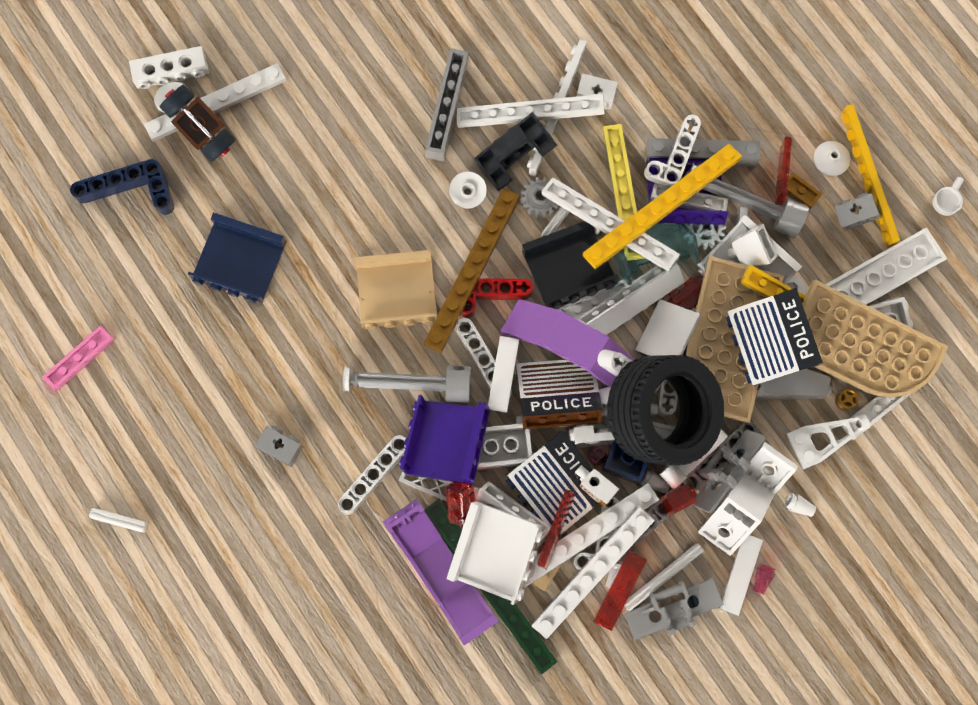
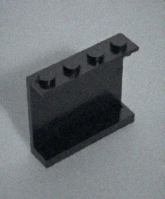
(562, 270)

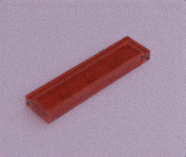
(783, 171)
(556, 529)
(619, 590)

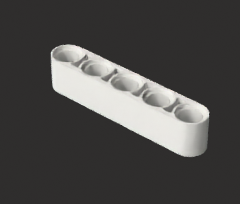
(476, 354)
(370, 484)

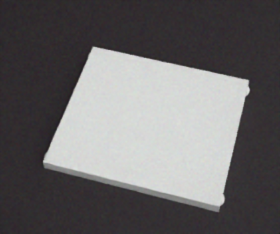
(668, 330)

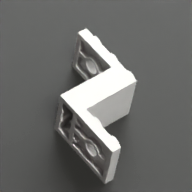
(748, 502)

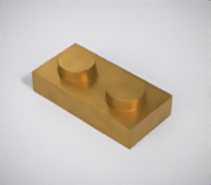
(802, 191)

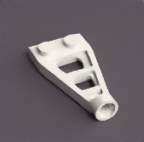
(805, 449)

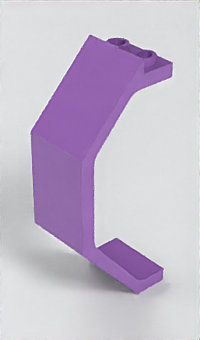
(562, 336)
(432, 562)

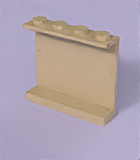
(396, 289)

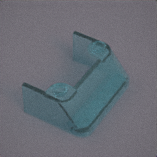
(673, 235)

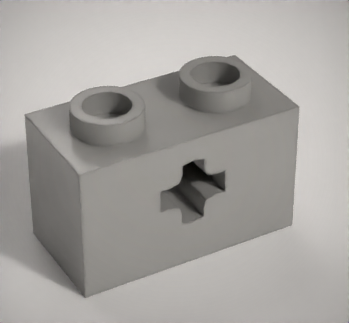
(867, 213)
(268, 441)

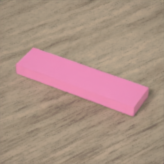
(78, 358)

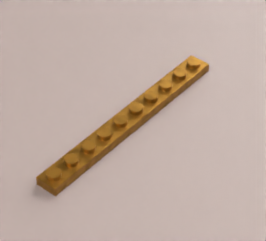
(471, 271)

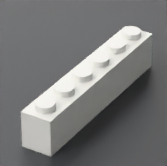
(633, 299)

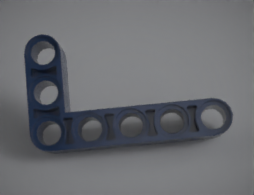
(127, 183)

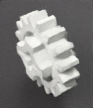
(709, 234)

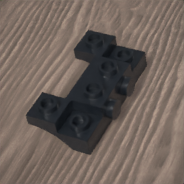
(512, 147)

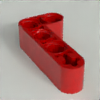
(496, 294)

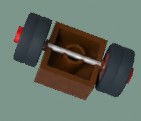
(197, 122)

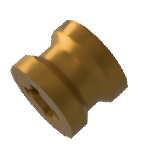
(850, 397)

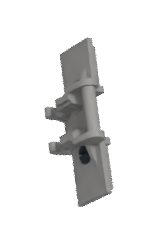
(736, 467)
(676, 615)

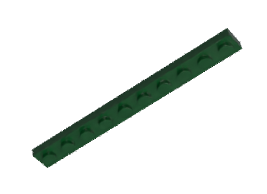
(508, 613)

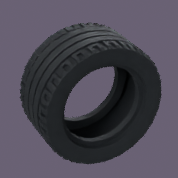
(699, 415)

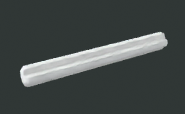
(663, 576)

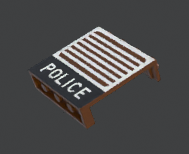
(557, 394)

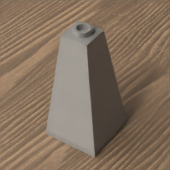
(795, 386)

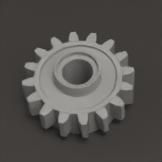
(536, 206)

